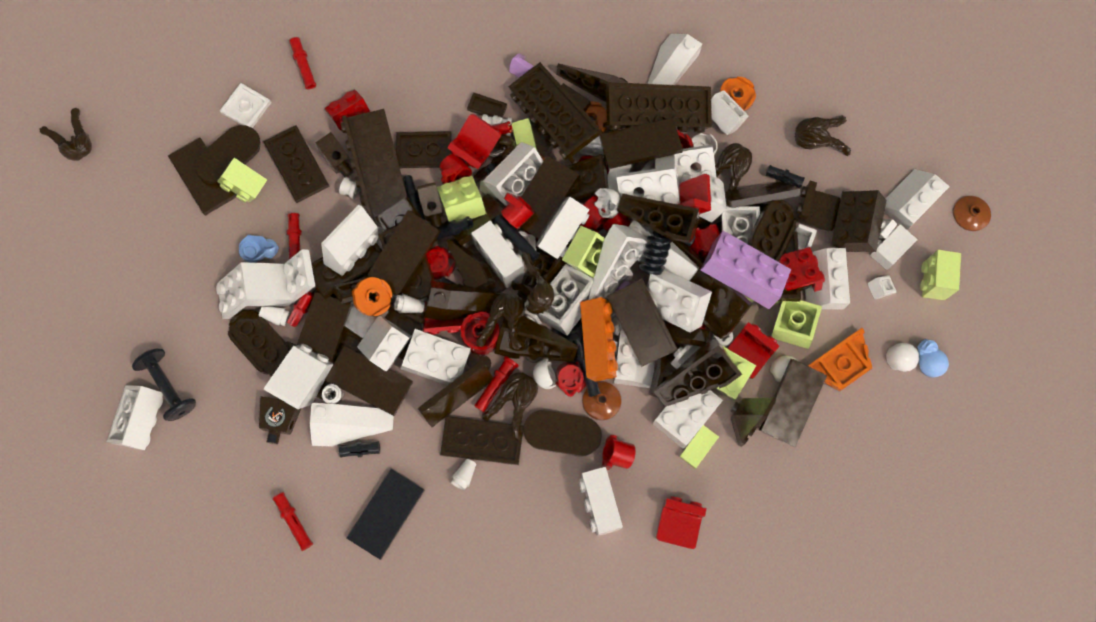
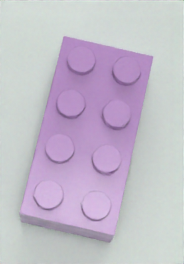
(746, 270)

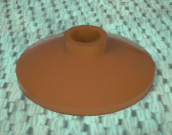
(967, 218)
(604, 410)

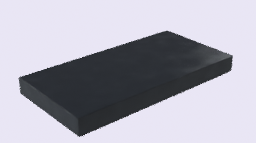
(385, 514)

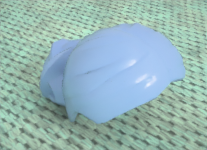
(255, 248)
(931, 359)

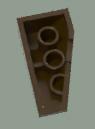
(665, 218)
(455, 301)
(701, 372)
(748, 416)

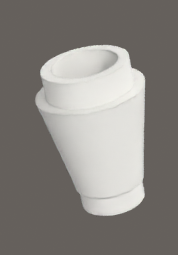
(408, 304)
(275, 315)
(328, 394)
(463, 476)

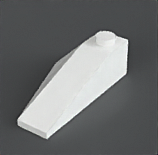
(674, 59)
(618, 254)
(677, 261)
(344, 423)

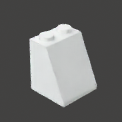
(383, 343)
(299, 376)

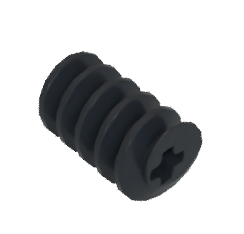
(656, 254)

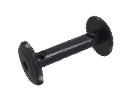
(151, 358)

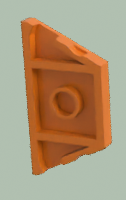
(844, 361)

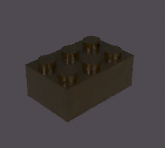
(859, 221)

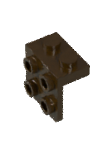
(817, 208)

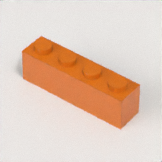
(598, 339)

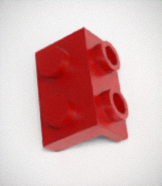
(349, 105)

